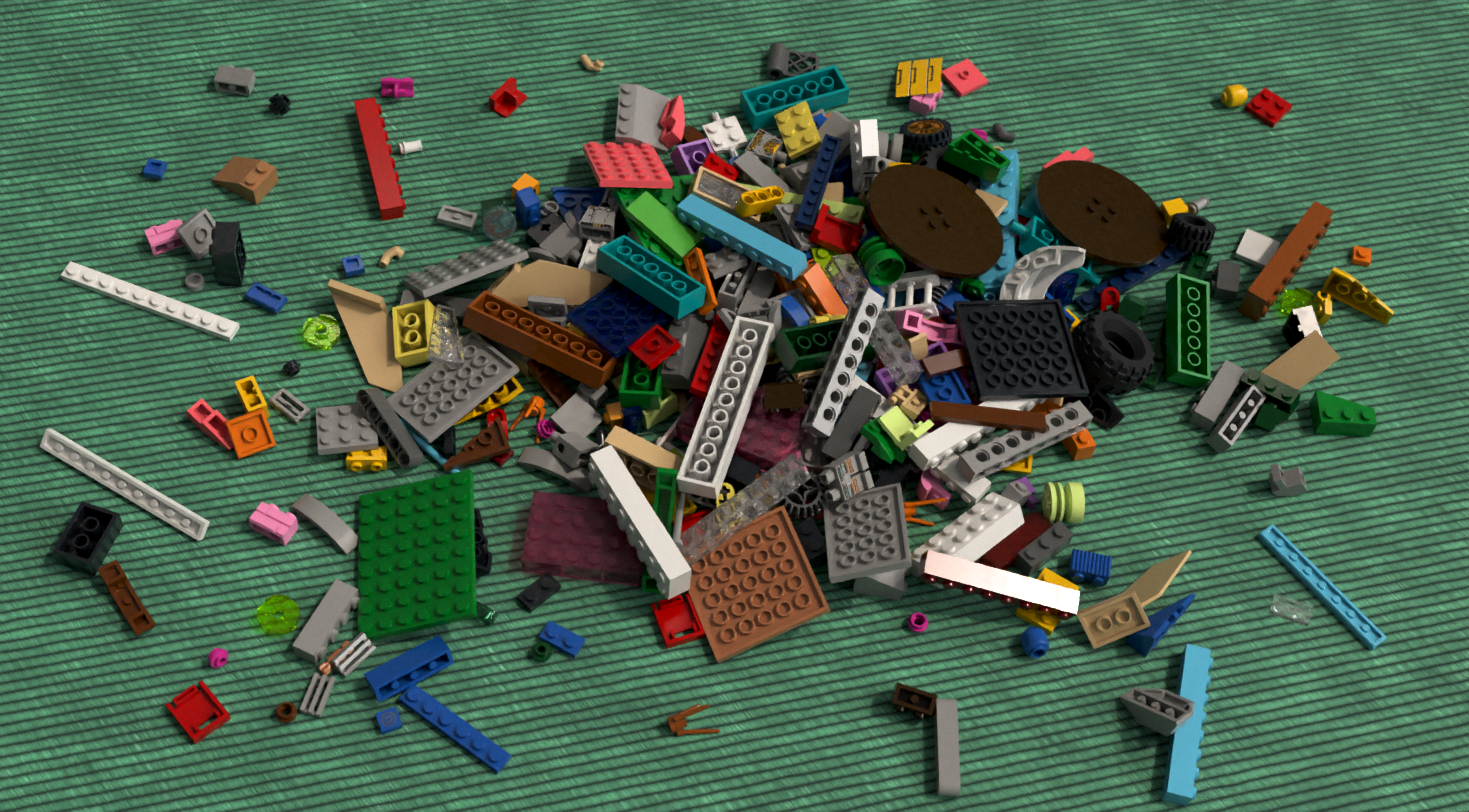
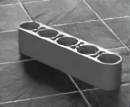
(389, 427)

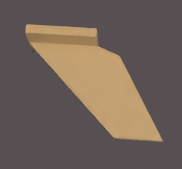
(548, 280)
(370, 333)
(1125, 612)

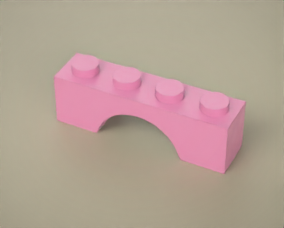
(913, 324)

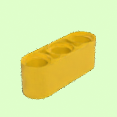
(759, 201)

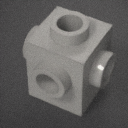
(593, 396)

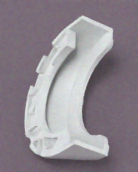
(1038, 269)

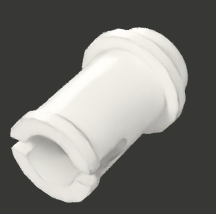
(409, 147)

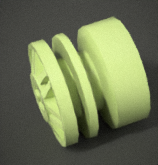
(1063, 502)

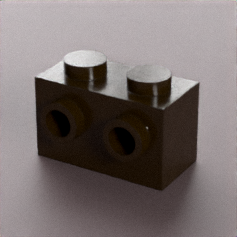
(783, 395)
(913, 700)

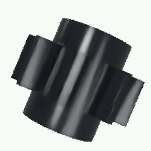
(279, 104)

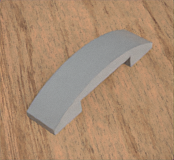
(551, 464)
(327, 522)

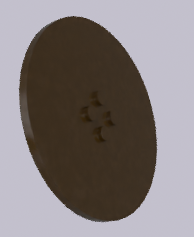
(1101, 213)
(934, 221)

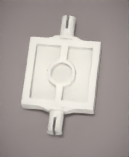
(725, 135)

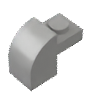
(1287, 482)

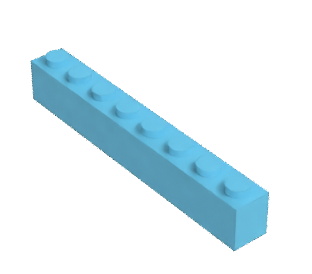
(742, 237)
(1185, 741)

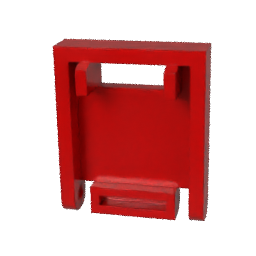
(677, 618)
(196, 709)

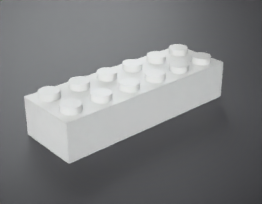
(974, 531)

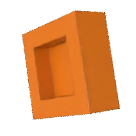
(1361, 256)

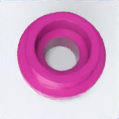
(545, 428)
(918, 617)
(217, 657)

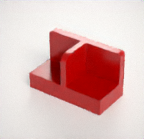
(506, 98)

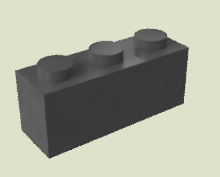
(1043, 549)

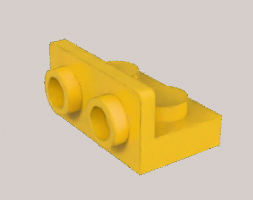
(368, 459)

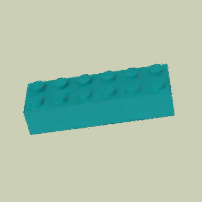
(819, 88)
(650, 277)

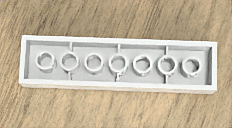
(639, 522)

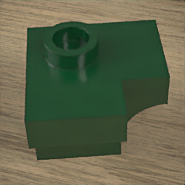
(1268, 416)

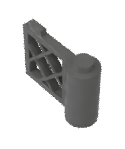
(779, 60)

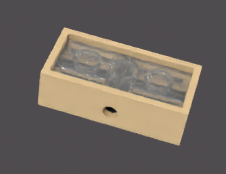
(718, 191)

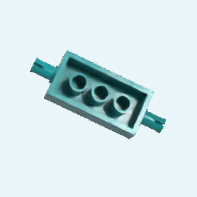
(1038, 235)

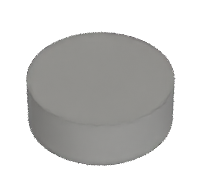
(194, 281)

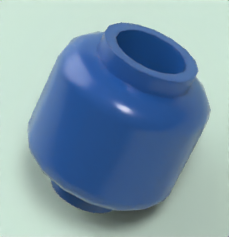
(1034, 642)

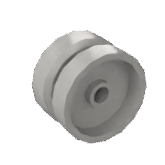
(890, 150)

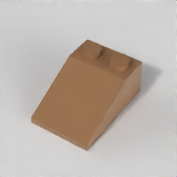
(247, 178)

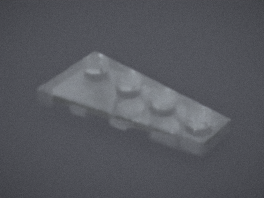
(445, 338)

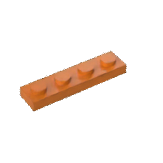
(697, 270)

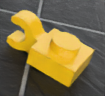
(1324, 309)

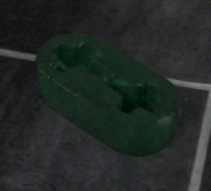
(485, 614)

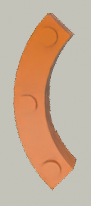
(1078, 445)

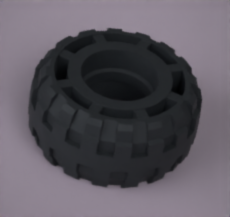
(1112, 352)

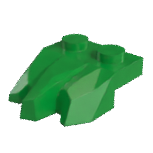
(883, 443)

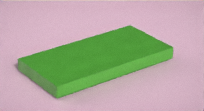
(662, 225)

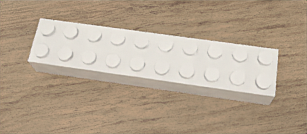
(726, 408)

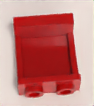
(835, 233)

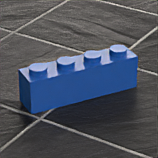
(408, 668)

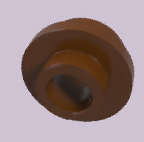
(283, 707)

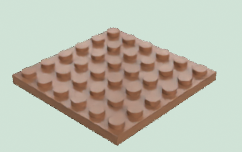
(755, 586)

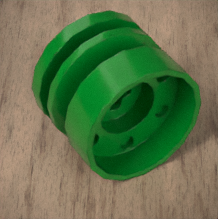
(881, 262)

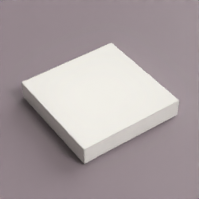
(1256, 248)

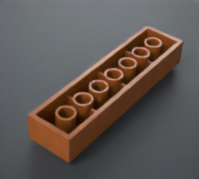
(1286, 261)
(539, 339)

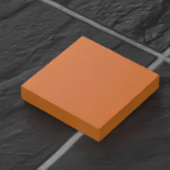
(250, 433)

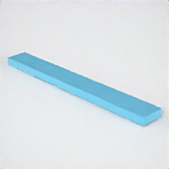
(1322, 587)

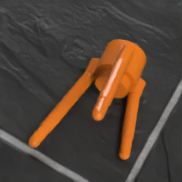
(533, 408)
(910, 509)

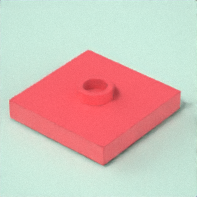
(964, 77)

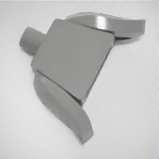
(562, 245)
(770, 314)

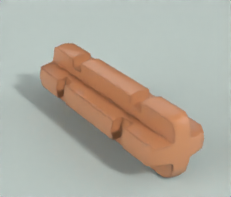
(325, 667)

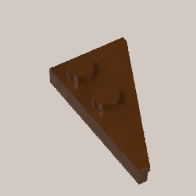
(484, 446)

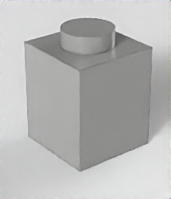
(1016, 492)

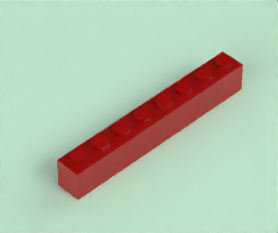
(379, 159)

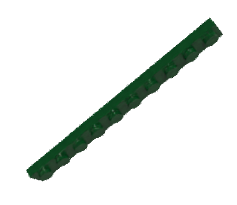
(1196, 269)

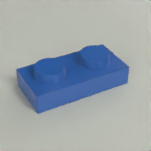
(562, 639)

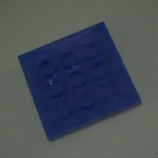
(616, 318)

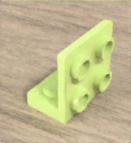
(901, 428)

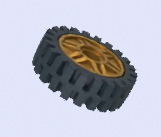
(925, 133)

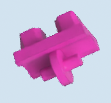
(397, 87)

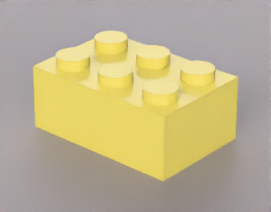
(412, 332)

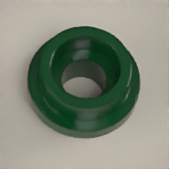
(541, 657)

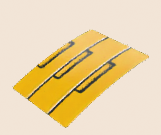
(919, 77)

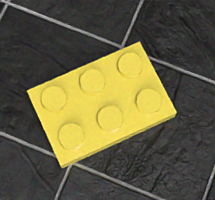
(798, 130)

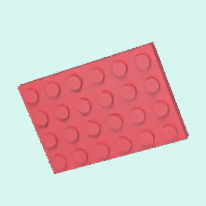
(626, 165)

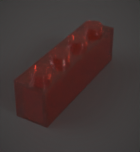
(1005, 552)

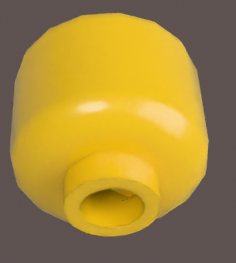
(1234, 95)

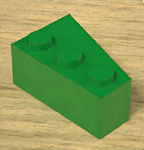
(977, 157)
(1340, 416)

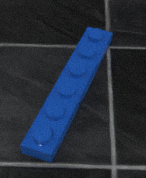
(455, 728)

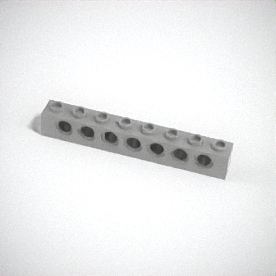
(843, 362)
(1020, 444)

